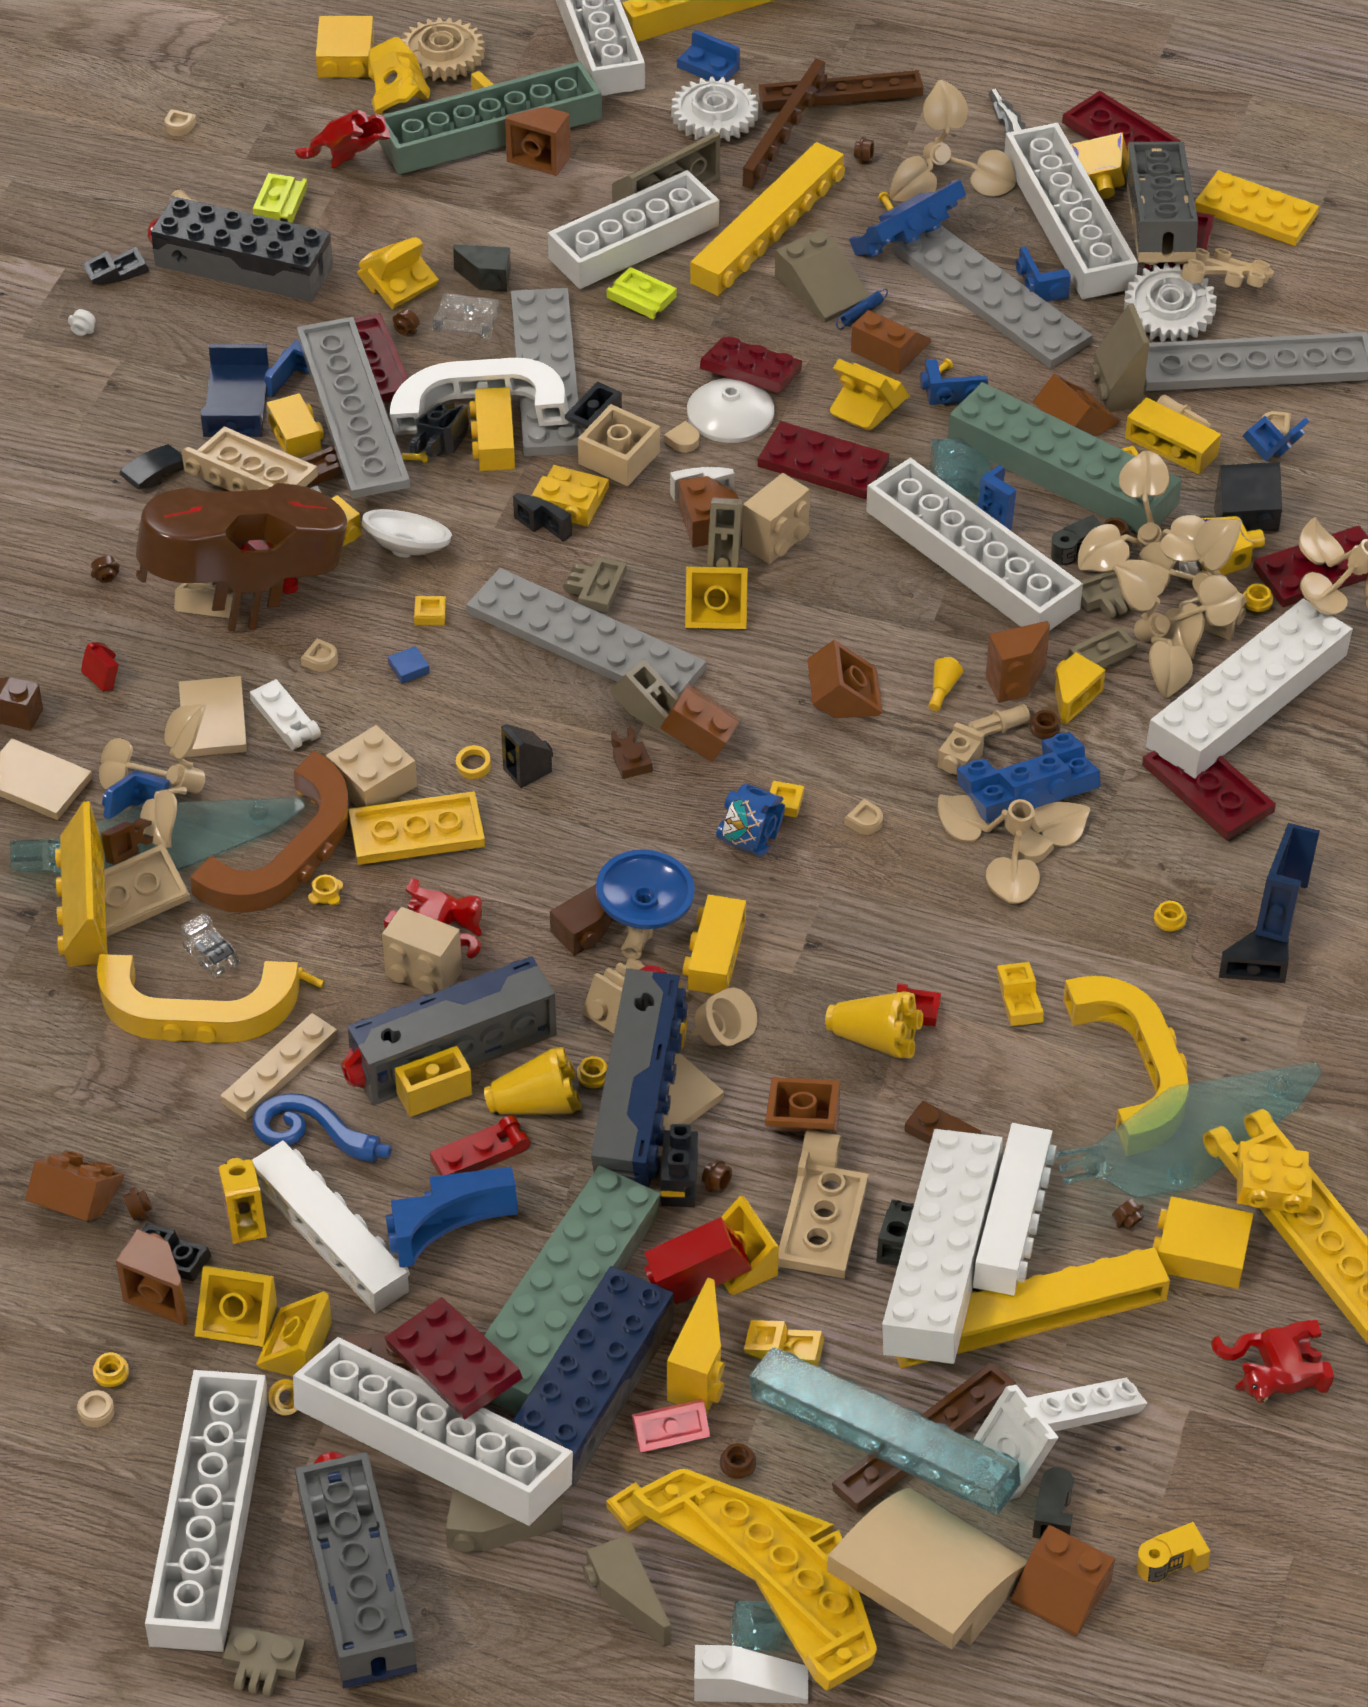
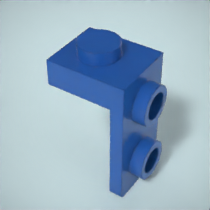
(1047, 285)
(290, 360)
(948, 389)
(1269, 440)
(131, 790)

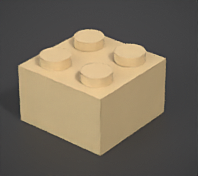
(619, 445)
(776, 518)
(374, 768)
(421, 951)

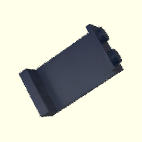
(236, 389)
(1287, 874)

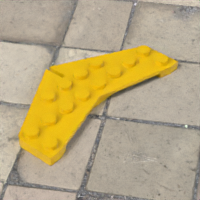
(783, 1555)

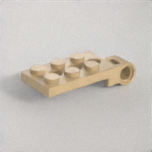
(816, 1167)

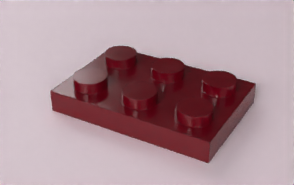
(751, 364)

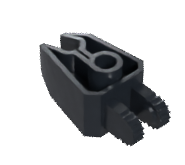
(440, 429)

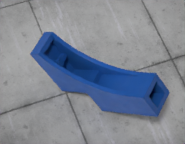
(447, 1206)

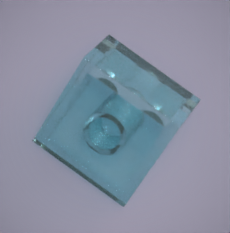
(959, 466)

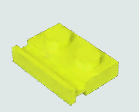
(280, 197)
(641, 293)

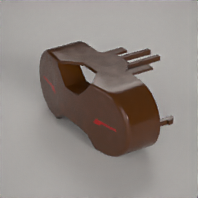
(198, 537)

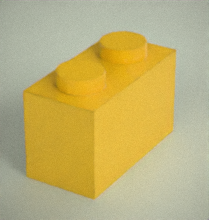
(295, 426)
(433, 1081)

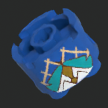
(751, 819)

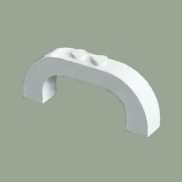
(460, 380)

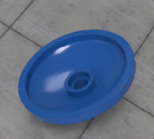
(645, 889)

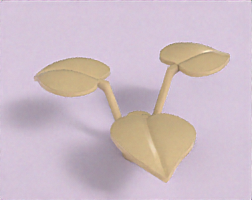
(941, 110)
(1215, 544)
(1105, 547)
(1323, 548)
(1140, 587)
(180, 736)
(1014, 878)

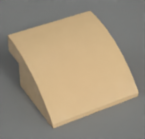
(927, 1567)

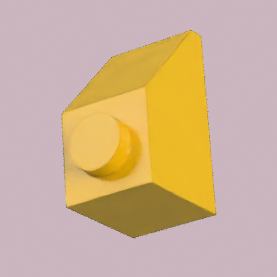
(1077, 685)

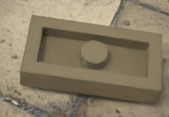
(1106, 647)

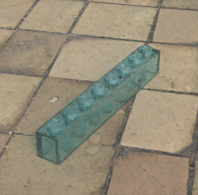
(886, 1430)

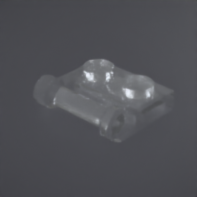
(466, 314)

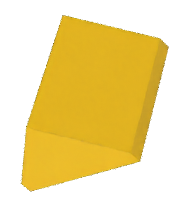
(716, 597)
(758, 1244)
(235, 1306)
(297, 1335)

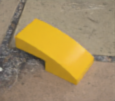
(1019, 994)
(767, 1334)

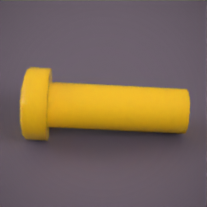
(884, 197)
(947, 364)
(411, 456)
(310, 978)

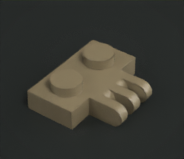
(596, 584)
(1104, 592)
(262, 1657)

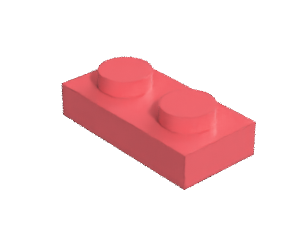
(670, 1425)

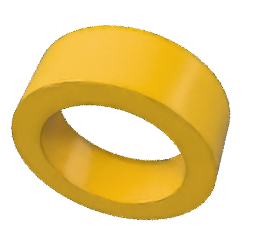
(473, 773)

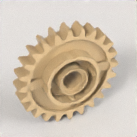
(445, 48)

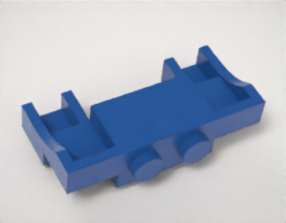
(909, 219)
(1040, 781)

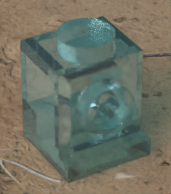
(756, 1626)

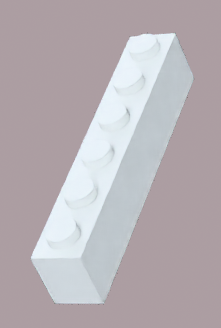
(1013, 1209)
(331, 1227)

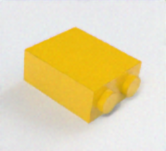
(344, 46)
(1203, 1241)

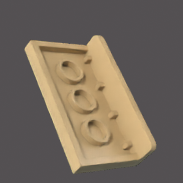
(245, 463)

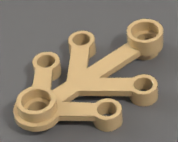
(1221, 263)

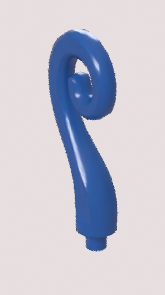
(352, 1143)

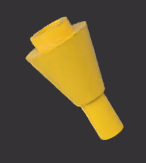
(946, 674)

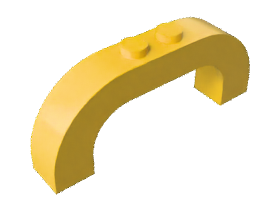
(1121, 1003)
(196, 1019)

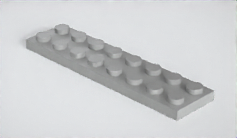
(995, 296)
(545, 335)
(1257, 361)
(352, 408)
(578, 631)

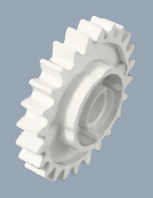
(714, 108)
(1170, 304)

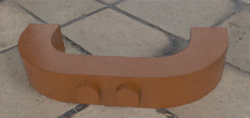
(295, 864)

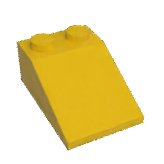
(695, 1360)

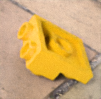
(573, 491)
(1273, 1178)

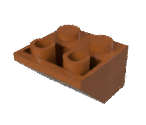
(73, 1185)

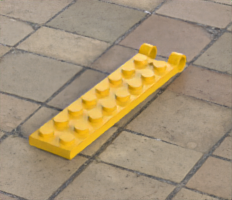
(1323, 1237)

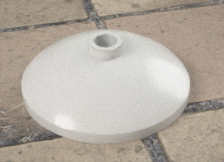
(730, 410)
(405, 532)

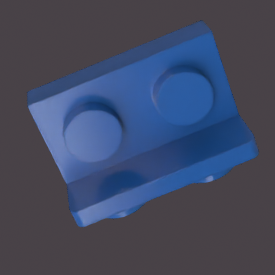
(710, 57)
(997, 497)

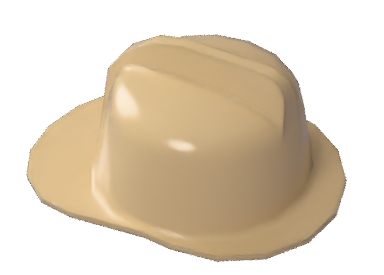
(726, 1018)

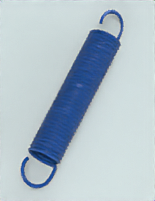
(859, 309)

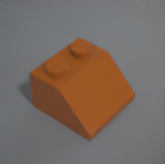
(539, 139)
(886, 341)
(1074, 406)
(695, 505)
(1016, 660)
(843, 683)
(700, 722)
(803, 1105)
(151, 1277)
(1063, 1580)

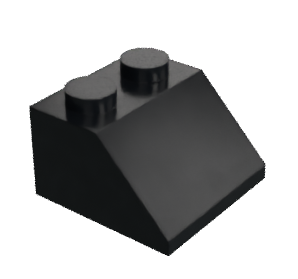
(1250, 494)

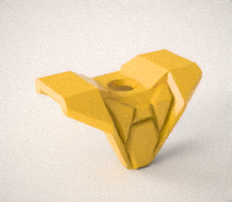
(390, 58)

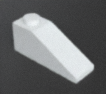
(744, 1675)

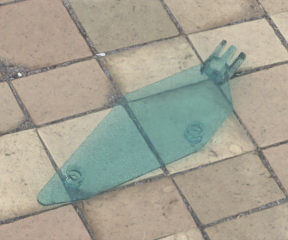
(198, 831)
(1163, 1142)

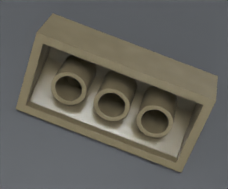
(699, 158)

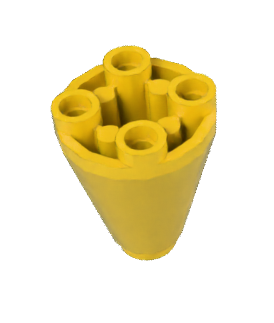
(878, 1022)
(536, 1087)

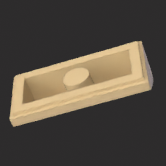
(198, 599)

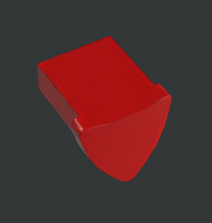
(100, 666)
(926, 1001)

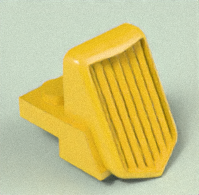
(397, 272)
(865, 395)

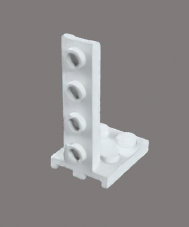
(1027, 1425)

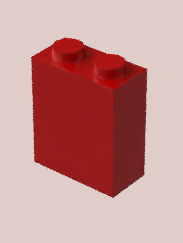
(694, 1256)

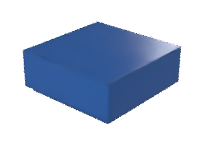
(408, 664)

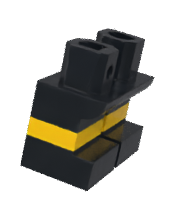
(679, 1166)

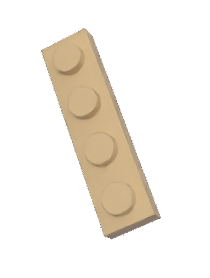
(279, 1066)

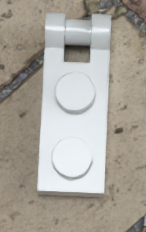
(284, 714)

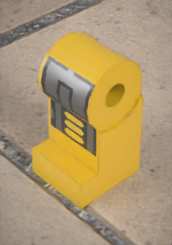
(1172, 1552)

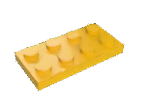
(1256, 208)
(416, 828)

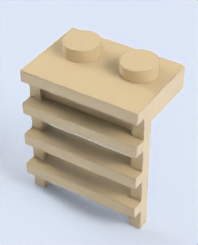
(605, 994)

